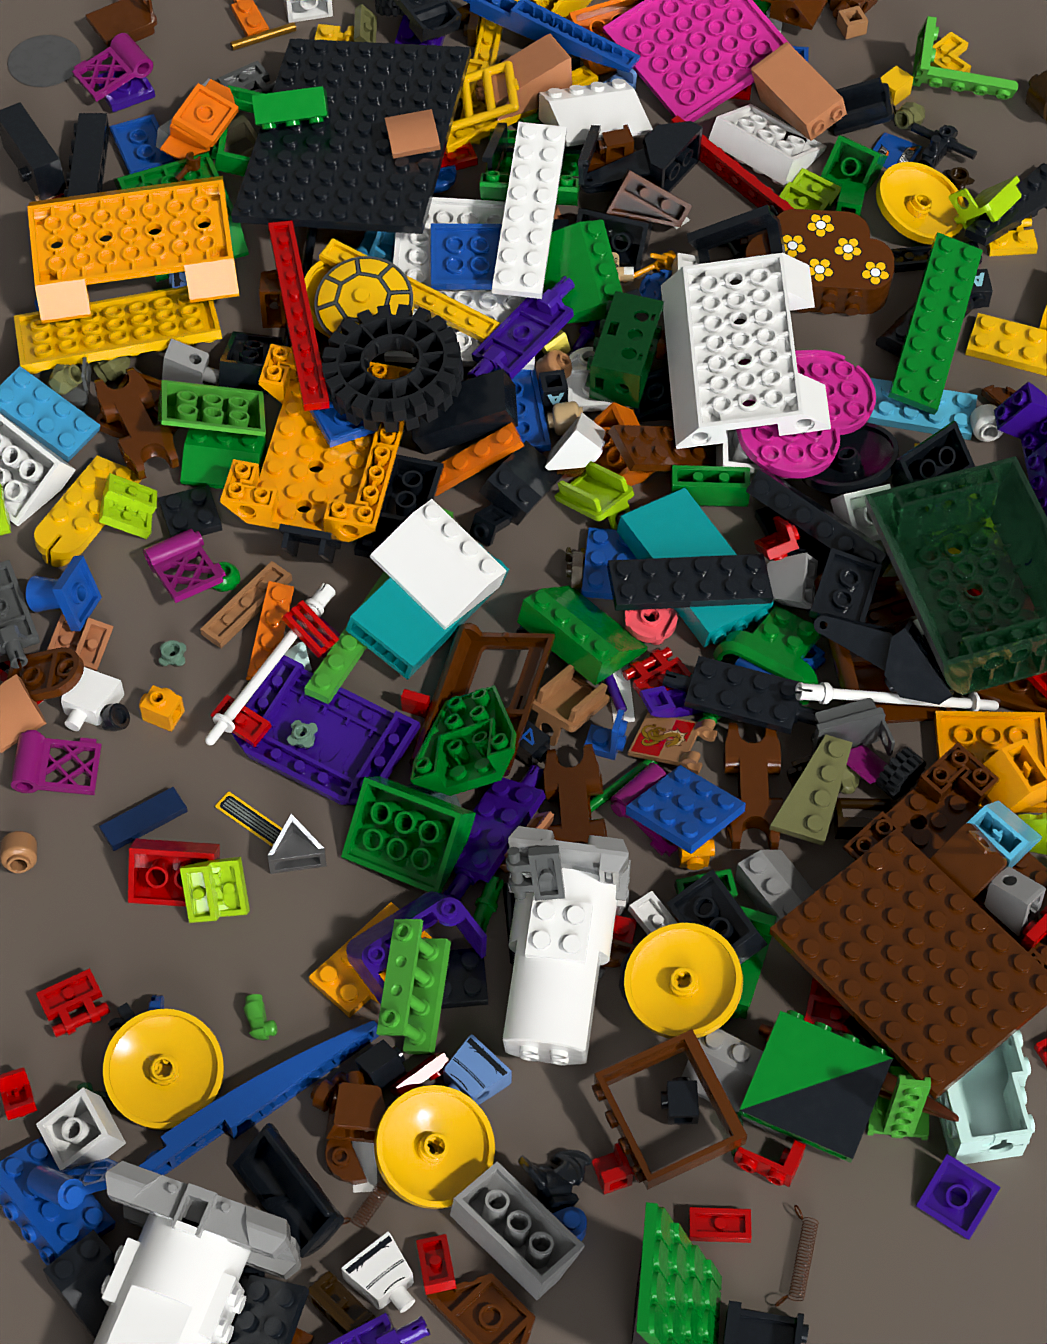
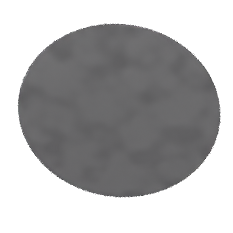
(43, 60)

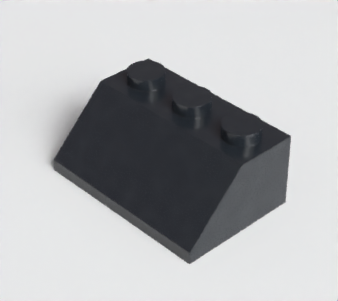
(626, 235)
(933, 457)
(409, 488)

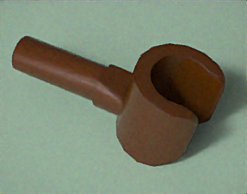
(191, 165)

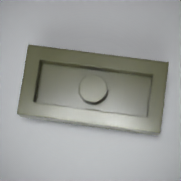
(364, 25)

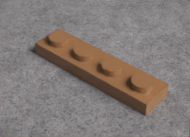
(243, 606)

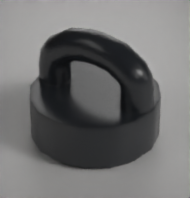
(115, 717)

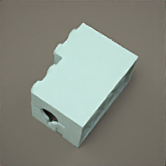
(990, 1107)

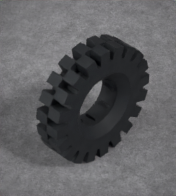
(400, 399)

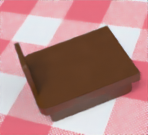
(124, 16)
(970, 860)

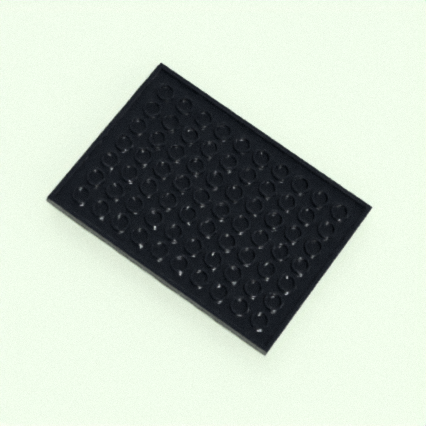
(344, 167)

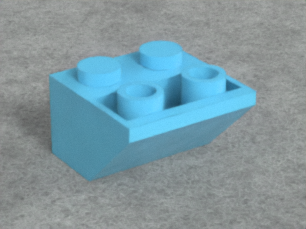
(1006, 831)

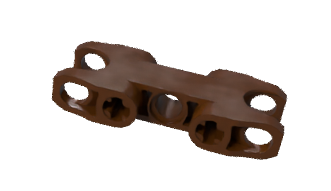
(142, 437)
(753, 765)
(573, 790)

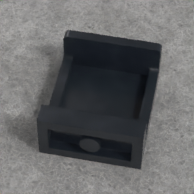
(757, 1327)

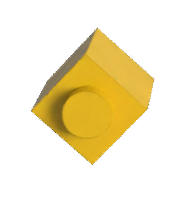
(899, 82)

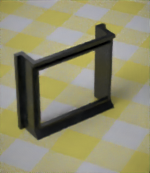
(499, 146)
(736, 228)

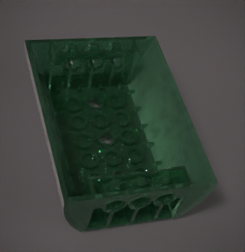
(1003, 555)

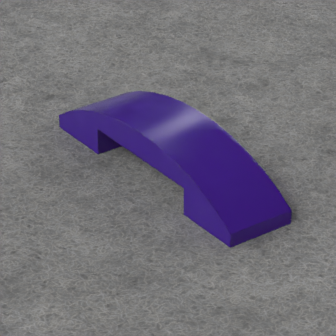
(666, 703)

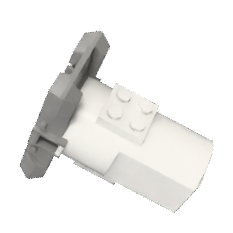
(562, 948)
(188, 1260)

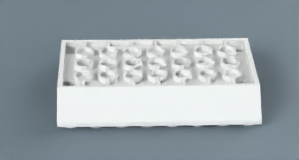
(707, 346)

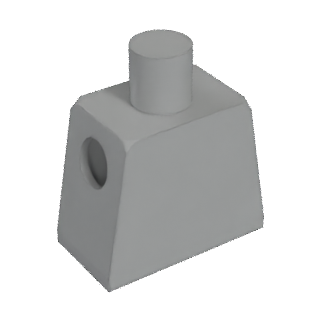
(188, 365)
(793, 580)
(1014, 899)

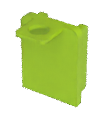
(993, 201)
(597, 494)

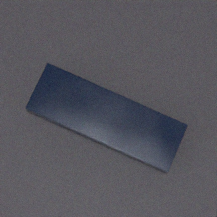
(143, 818)

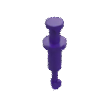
(586, 334)

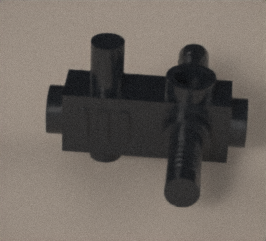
(940, 144)

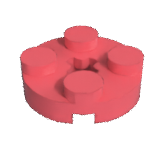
(651, 632)

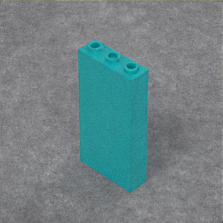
(680, 528)
(400, 629)

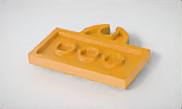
(339, 979)

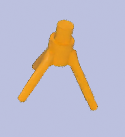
(663, 262)

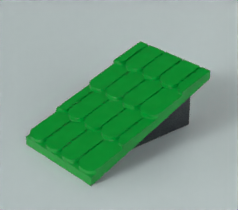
(675, 1286)

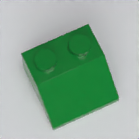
(853, 163)

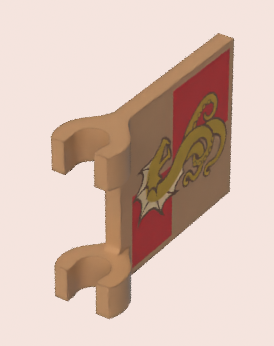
(672, 740)

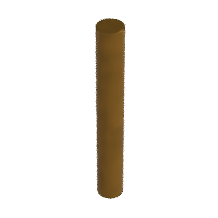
(263, 36)

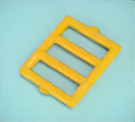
(492, 112)

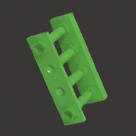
(414, 987)

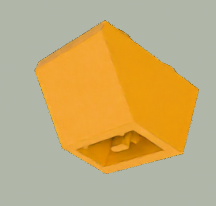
(1020, 775)

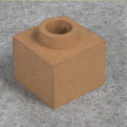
(852, 22)

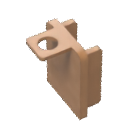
(568, 702)

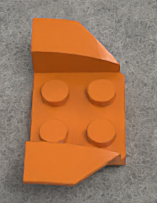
(200, 120)

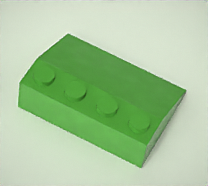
(211, 408)

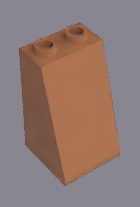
(537, 70)
(797, 92)

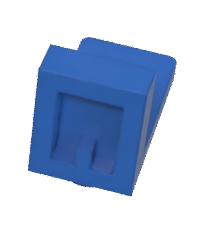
(608, 741)

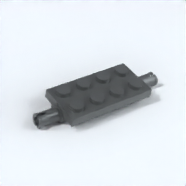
(16, 624)

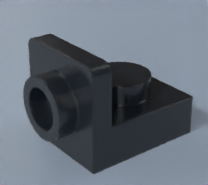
(488, 523)

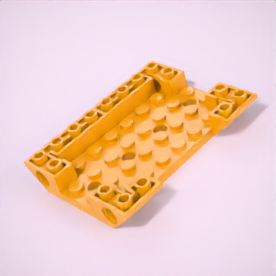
(132, 251)
(343, 495)

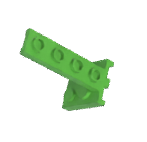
(953, 79)
(903, 1113)

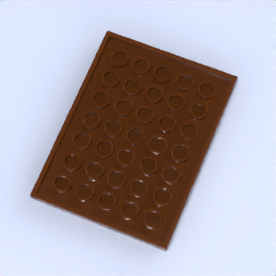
(915, 961)

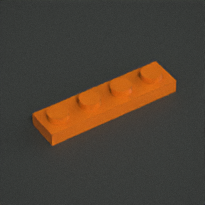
(479, 456)
(271, 626)

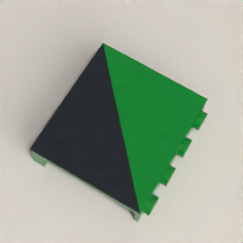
(816, 1085)

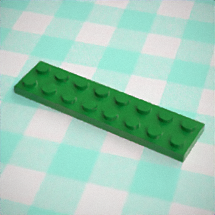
(935, 323)

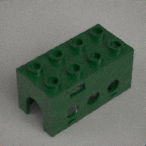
(623, 349)

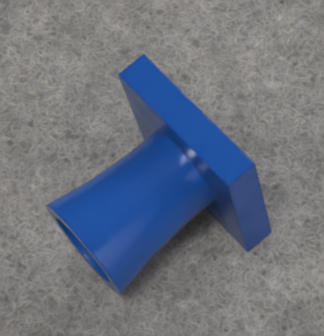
(72, 593)

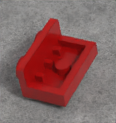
(779, 543)

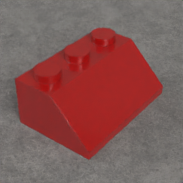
(156, 866)

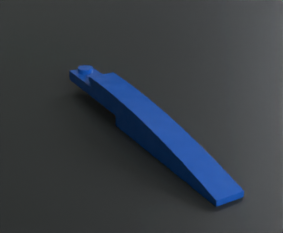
(536, 22)
(256, 1098)

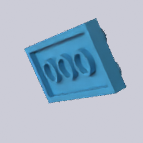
(45, 414)

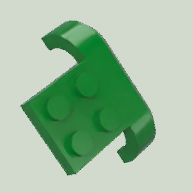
(775, 646)

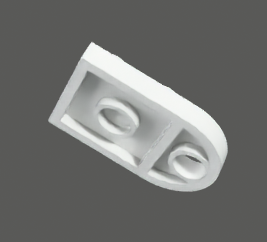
(577, 382)

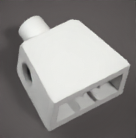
(90, 698)

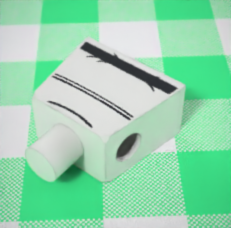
(381, 1274)

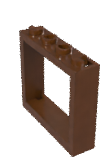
(684, 1042)

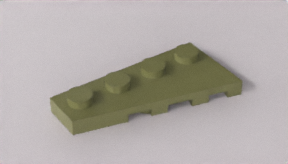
(813, 798)

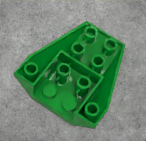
(466, 744)

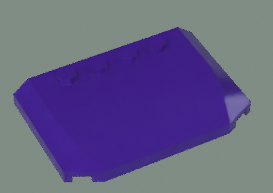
(351, 740)

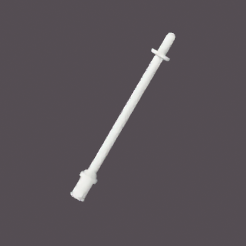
(825, 693)
(224, 721)

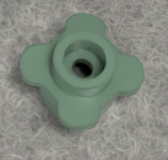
(172, 647)
(302, 741)

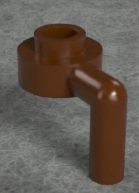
(323, 1091)

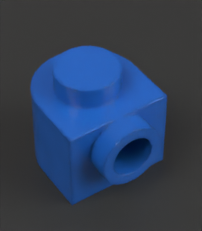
(573, 1220)

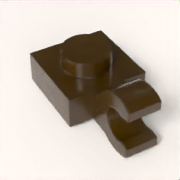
(575, 566)

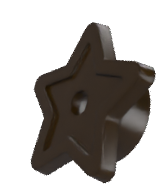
(963, 176)

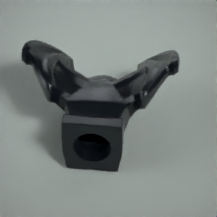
(556, 1185)

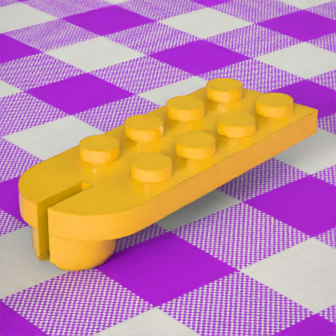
(75, 517)

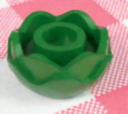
(230, 580)

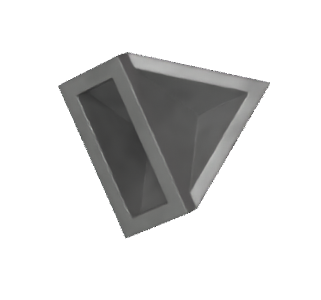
(295, 849)

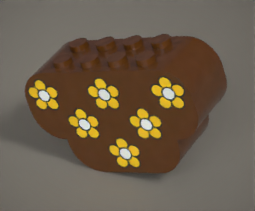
(846, 265)

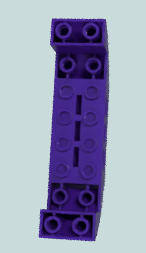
(1026, 418)

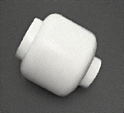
(984, 423)

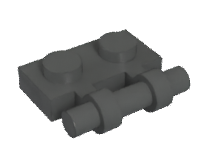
(249, 77)
(545, 870)

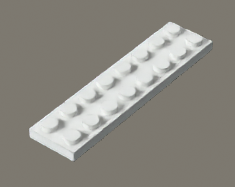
(529, 210)

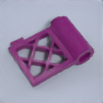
(124, 53)
(175, 554)
(33, 759)
(634, 788)

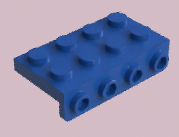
(530, 411)
(42, 1222)

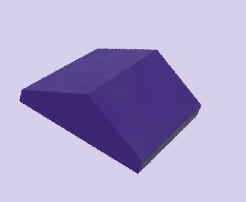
(958, 1196)

